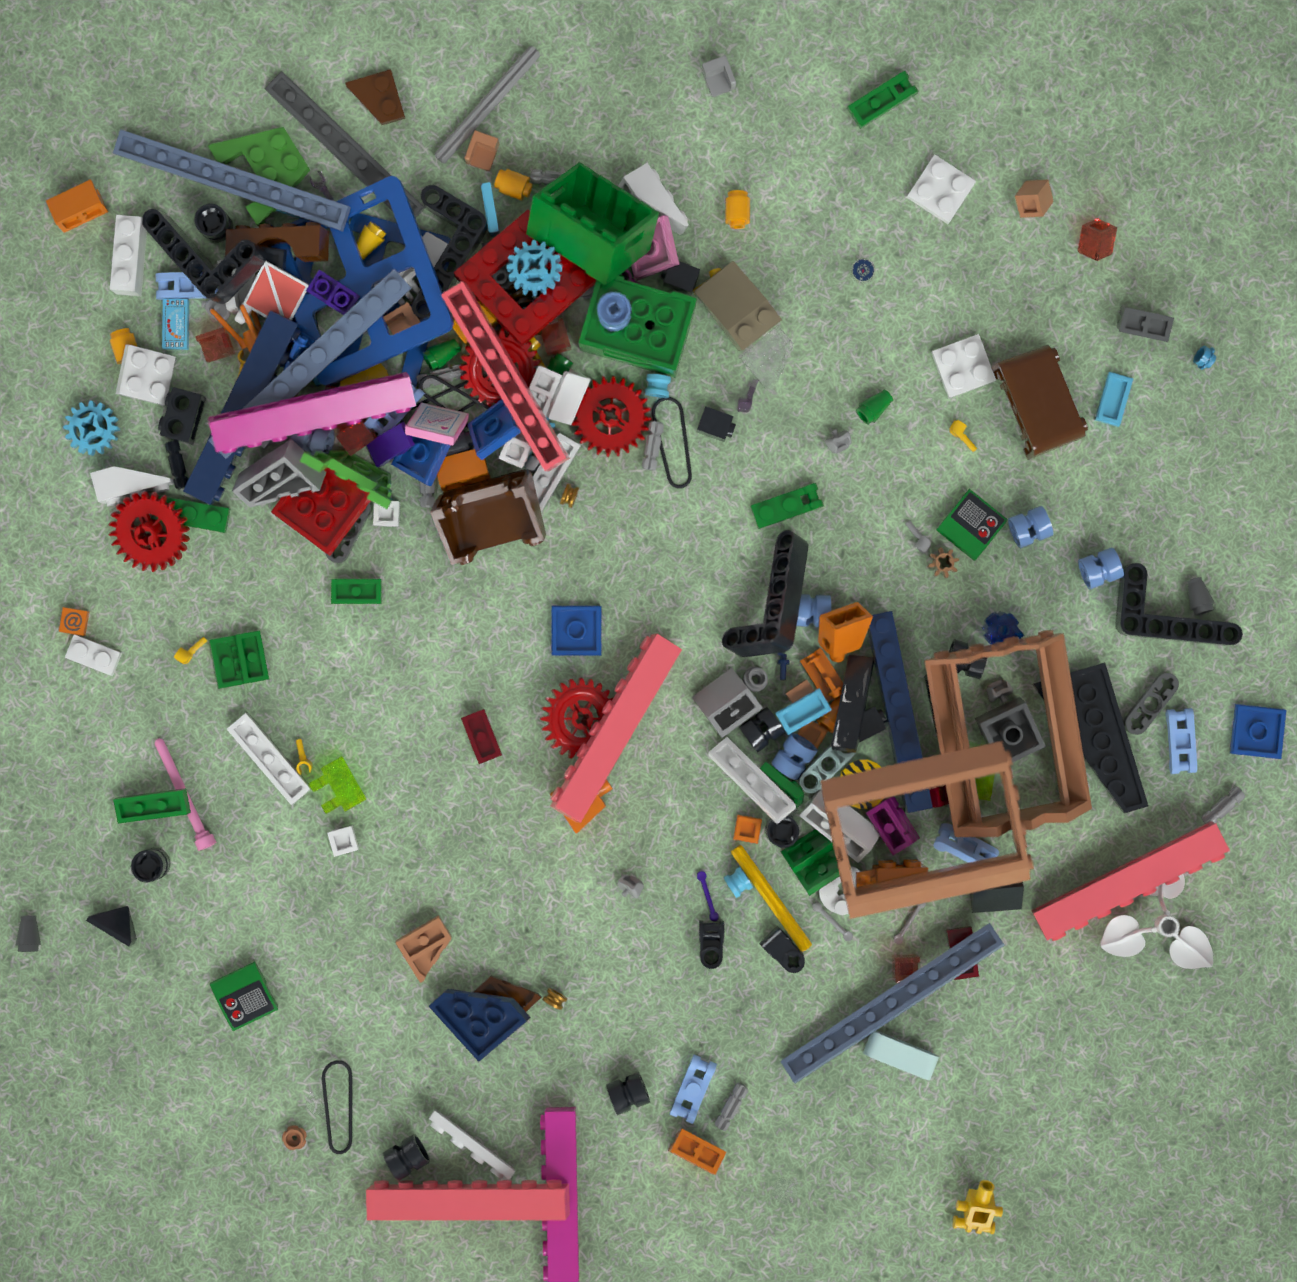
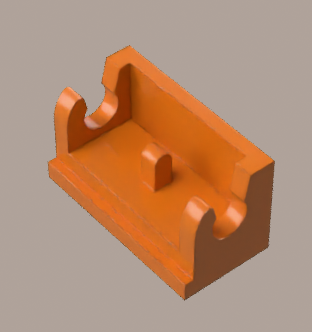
(76, 206)
(462, 470)
(697, 1151)

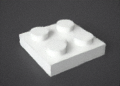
(941, 189)
(963, 366)
(145, 375)

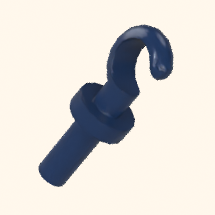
(783, 662)

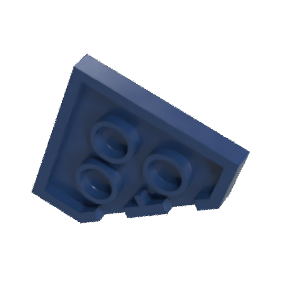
(479, 1019)

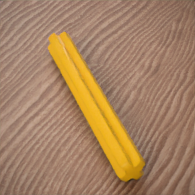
(771, 898)

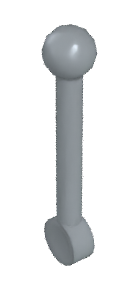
(847, 935)
(898, 938)

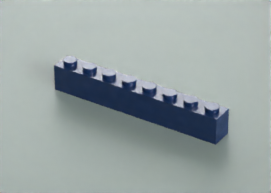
(257, 373)
(896, 702)

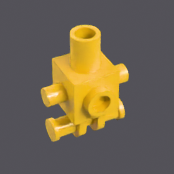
(978, 1210)

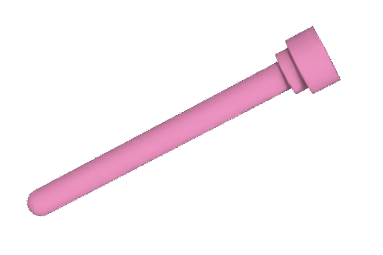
(203, 837)

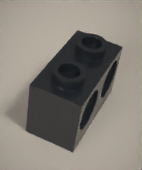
(189, 417)

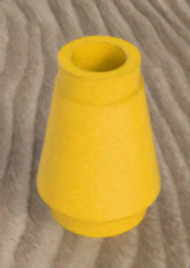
(370, 239)

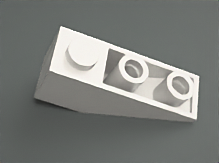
(646, 186)
(117, 483)

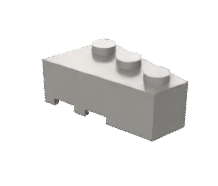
(277, 476)

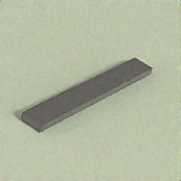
(331, 135)

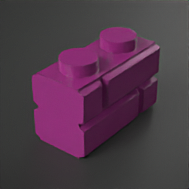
(893, 825)

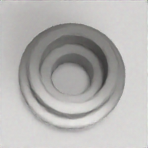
(760, 674)

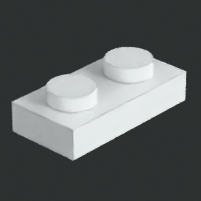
(93, 655)

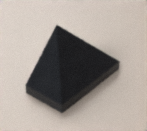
(116, 924)

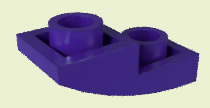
(332, 292)
(390, 444)

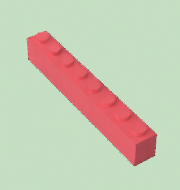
(505, 376)
(615, 727)
(1130, 880)
(468, 1201)

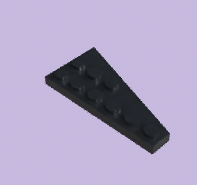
(1105, 736)

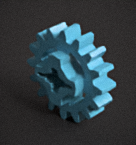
(534, 257)
(86, 436)

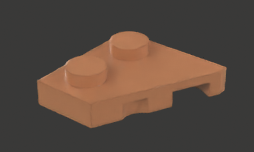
(424, 946)

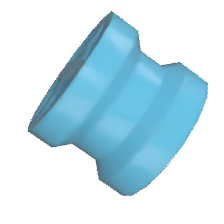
(657, 385)
(738, 882)

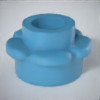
(1204, 357)

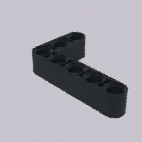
(463, 232)
(196, 261)
(782, 603)
(1165, 623)

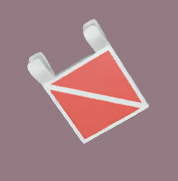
(275, 292)

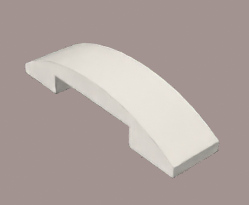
(543, 389)

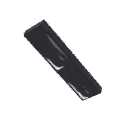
(852, 703)

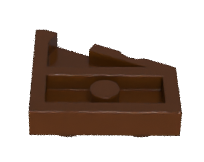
(378, 96)

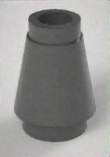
(1199, 597)
(28, 935)

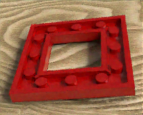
(518, 322)

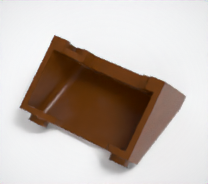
(1040, 400)
(488, 515)

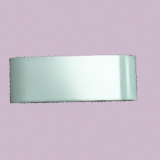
(816, 769)
(901, 1055)

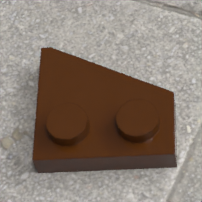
(500, 987)

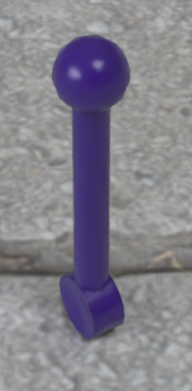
(701, 876)

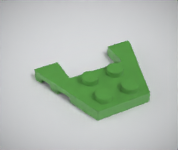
(270, 156)
(365, 474)

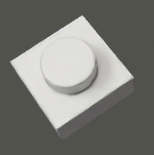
(387, 517)
(343, 841)

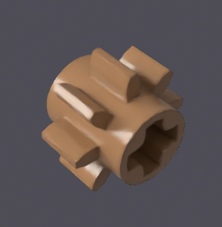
(950, 561)

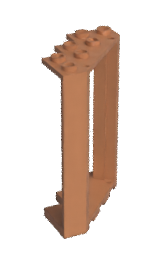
(1062, 729)
(917, 776)

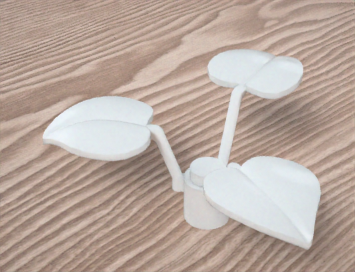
(1189, 949)

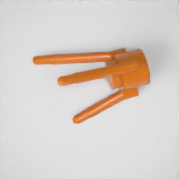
(250, 335)

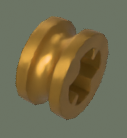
(569, 495)
(554, 999)

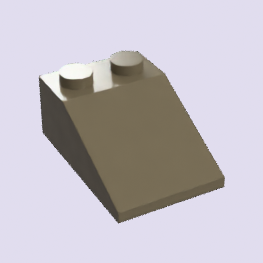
(737, 306)

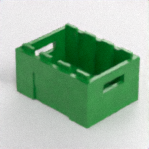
(592, 223)
(653, 349)

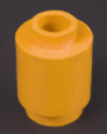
(513, 184)
(737, 209)
(118, 341)

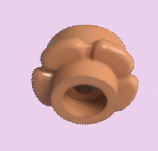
(288, 1140)

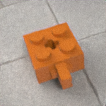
(889, 870)

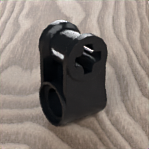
(711, 941)
(780, 946)

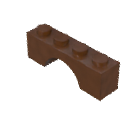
(308, 241)

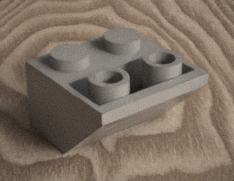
(727, 702)

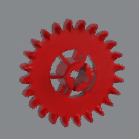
(481, 385)
(630, 430)
(133, 542)
(558, 707)

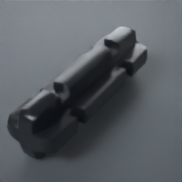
(176, 464)

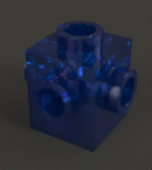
(995, 622)

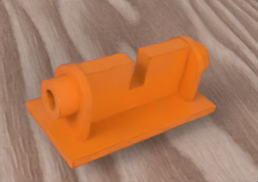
(823, 674)

